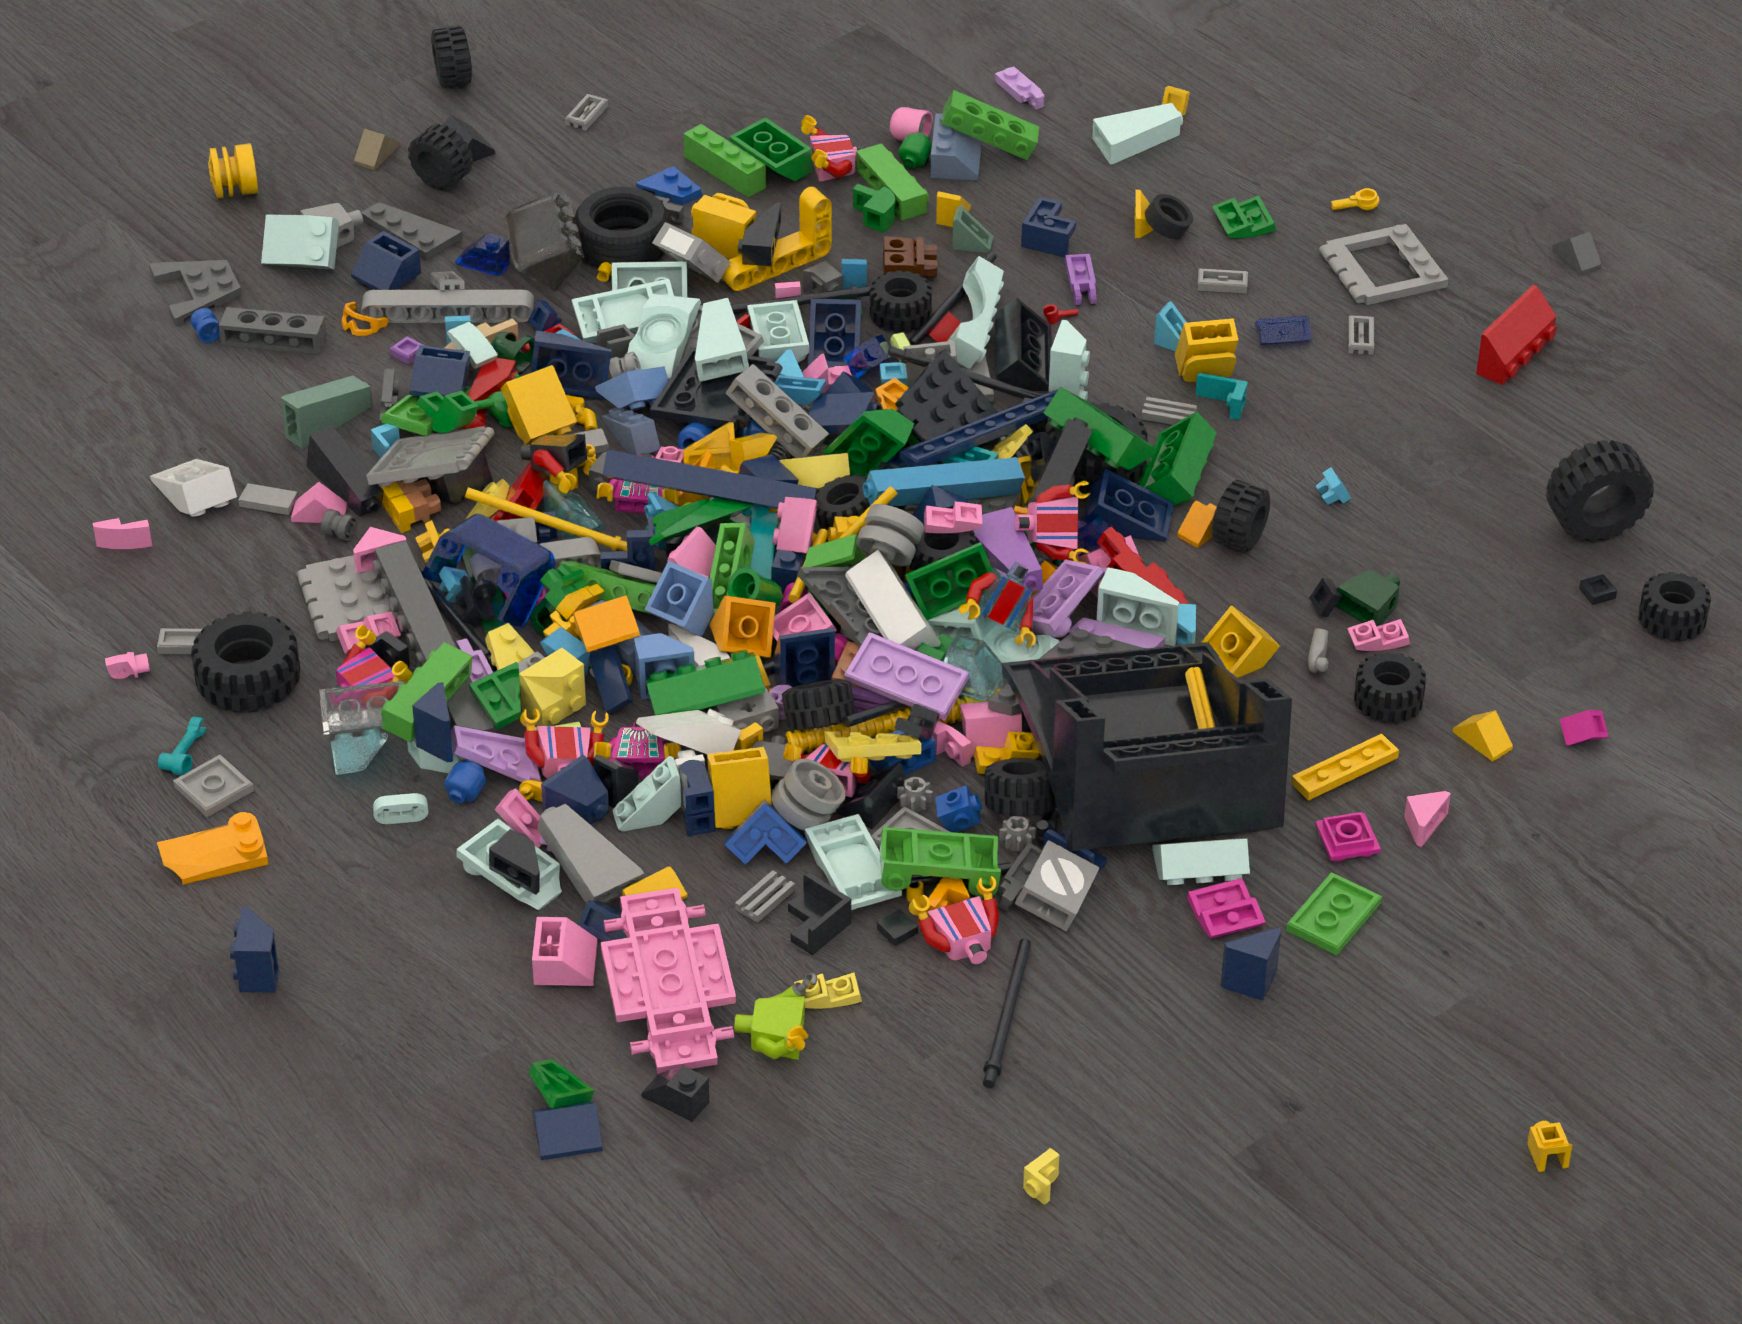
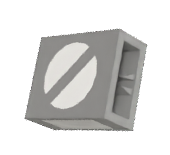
(687, 247)
(1057, 885)

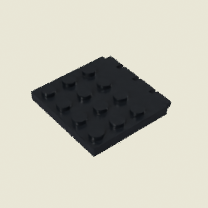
(705, 401)
(944, 401)

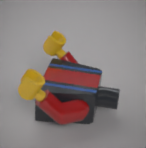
(559, 455)

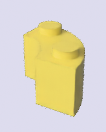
(818, 470)

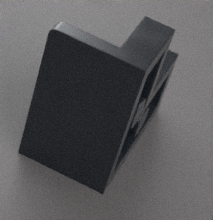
(823, 911)

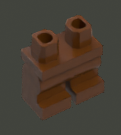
(909, 255)

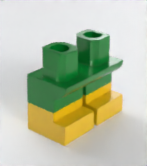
(569, 591)

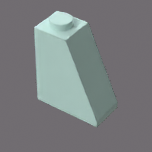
(954, 623)

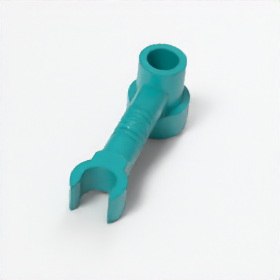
(178, 761)

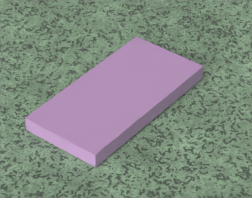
(906, 675)

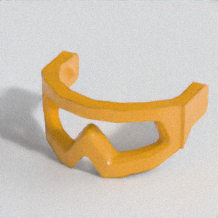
(375, 323)

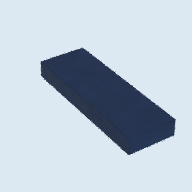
(610, 678)

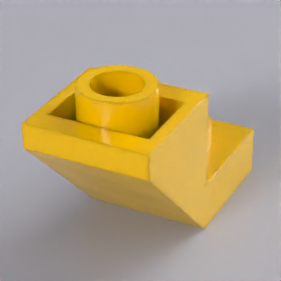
(1015, 746)

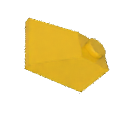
(1241, 643)

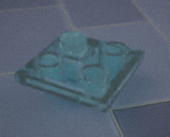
(981, 663)
(355, 753)

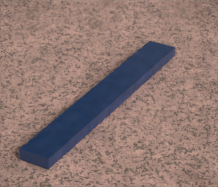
(977, 432)
(701, 480)

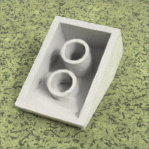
(196, 486)
(694, 729)

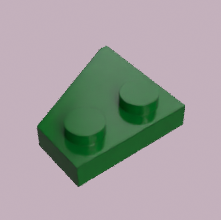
(499, 695)
(558, 1084)

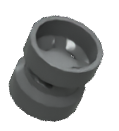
(341, 525)

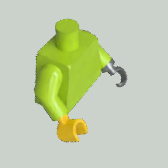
(778, 1022)

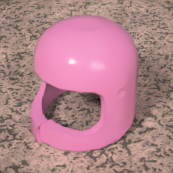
(907, 121)

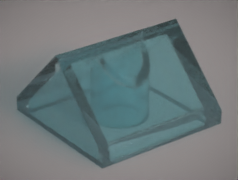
(570, 508)

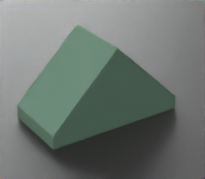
(969, 233)

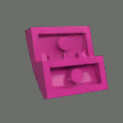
(1225, 908)

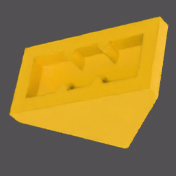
(1141, 224)

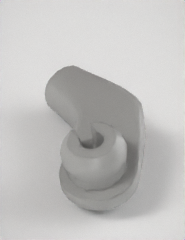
(1318, 651)

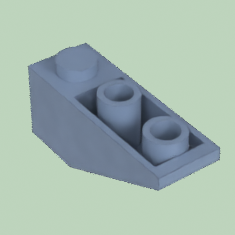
(632, 430)

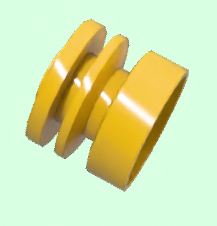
(233, 171)

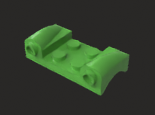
(937, 854)

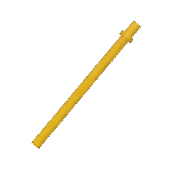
(614, 543)

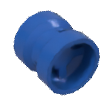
(205, 325)

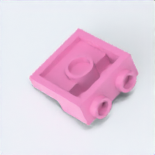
(801, 617)

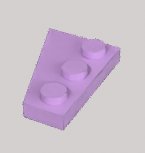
(1120, 633)
(495, 751)

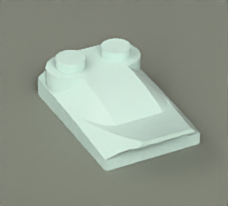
(780, 328)
(476, 862)

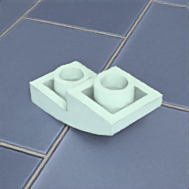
(469, 338)

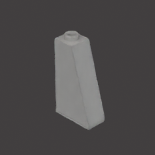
(586, 856)

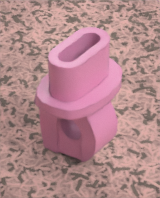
(127, 664)

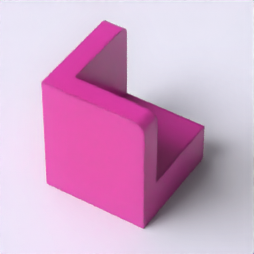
(1584, 727)

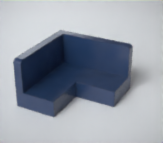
(1045, 230)
(638, 551)

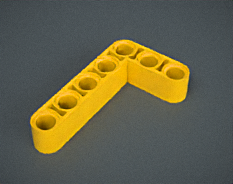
(794, 250)

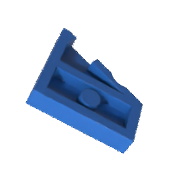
(671, 185)

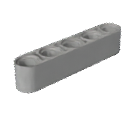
(579, 550)

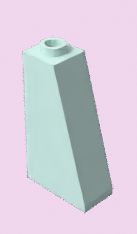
(1135, 131)
(719, 342)

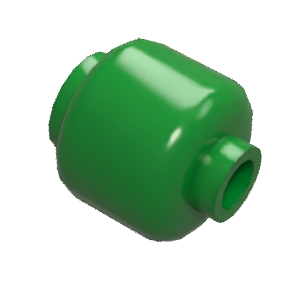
(915, 150)

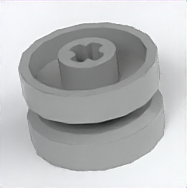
(890, 532)
(808, 794)

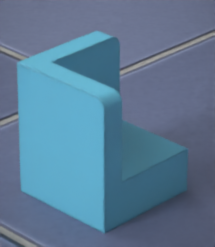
(383, 438)

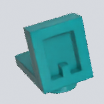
(1223, 389)

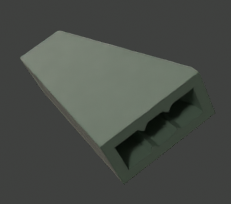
(323, 406)

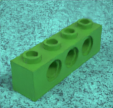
(990, 125)
(732, 552)
(616, 585)

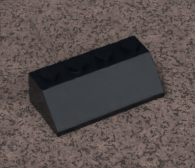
(1022, 347)

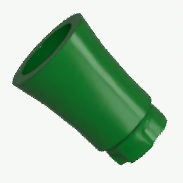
(751, 585)

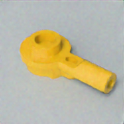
(1364, 199)

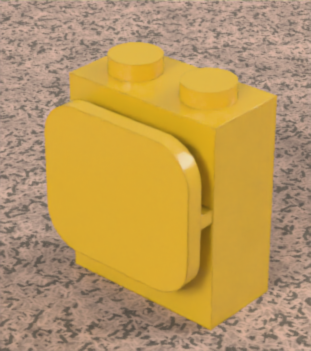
(721, 222)
(1207, 349)
(538, 405)
(738, 783)

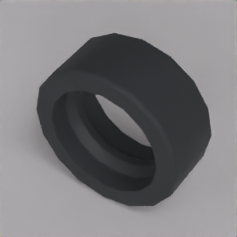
(1174, 208)

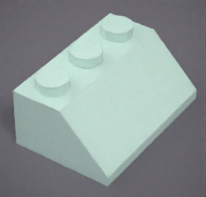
(637, 273)
(1068, 361)
(1201, 860)

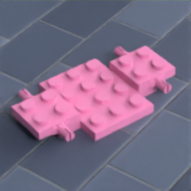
(668, 978)

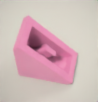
(315, 503)
(365, 550)
(1425, 814)

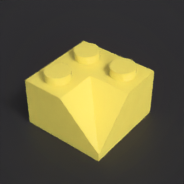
(553, 688)

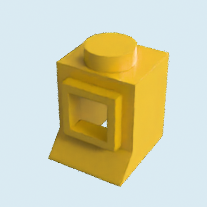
(1547, 1140)

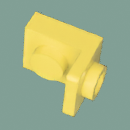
(1040, 1175)

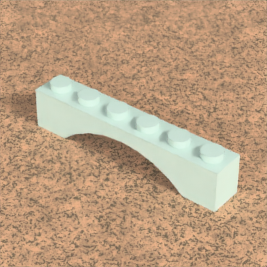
(982, 287)

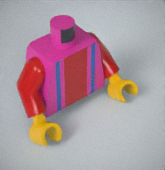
(366, 667)

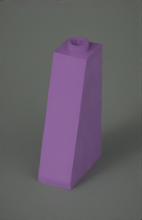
(1006, 545)

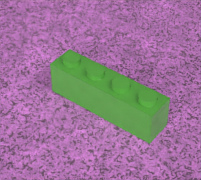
(724, 160)
(881, 169)
(443, 665)

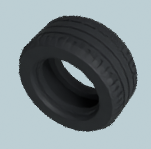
(620, 209)

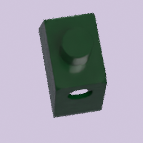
(1369, 596)

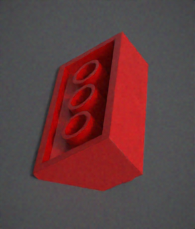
(1516, 336)

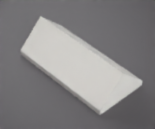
(890, 603)

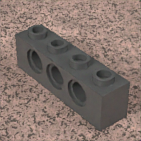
(272, 330)

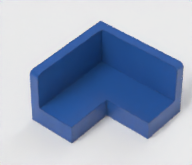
(763, 828)

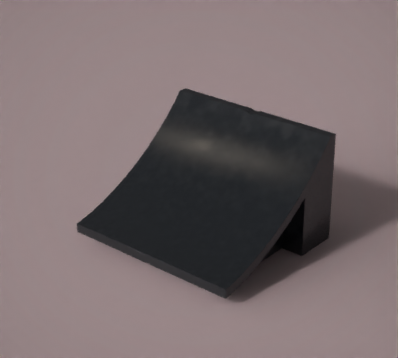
(1130, 750)

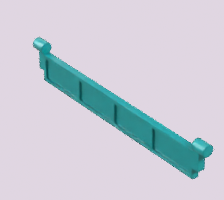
(762, 529)

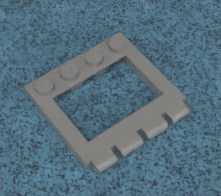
(1358, 283)

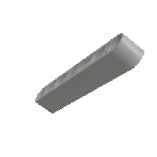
(435, 305)

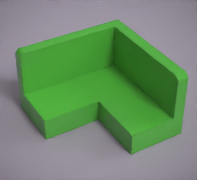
(835, 553)

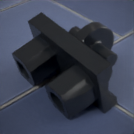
(476, 600)

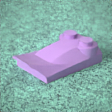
(1062, 596)

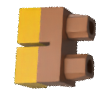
(409, 503)

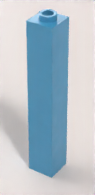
(964, 479)

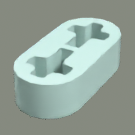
(400, 808)

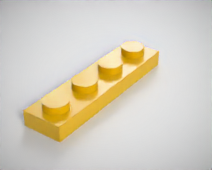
(1344, 767)

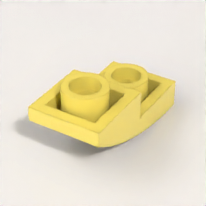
(832, 993)

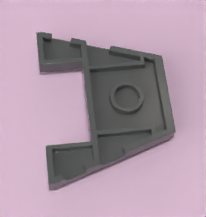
(205, 281)

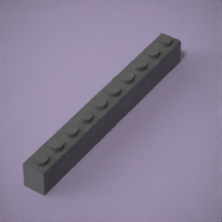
(423, 625)

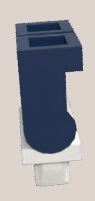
(696, 793)

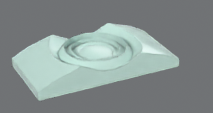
(615, 308)
(664, 331)
(1002, 643)
(849, 860)

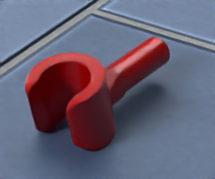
(1053, 314)

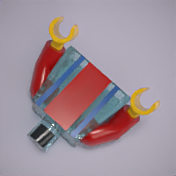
(1003, 600)

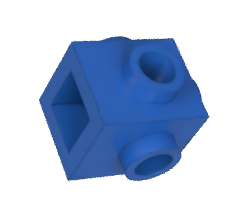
(958, 809)

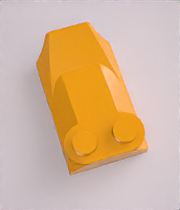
(216, 850)

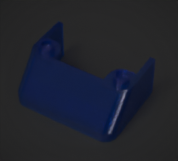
(521, 562)

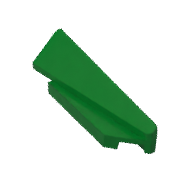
(699, 513)

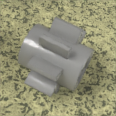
(915, 794)
(1016, 833)

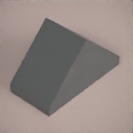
(1579, 253)

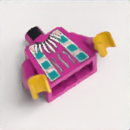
(633, 496)
(638, 749)

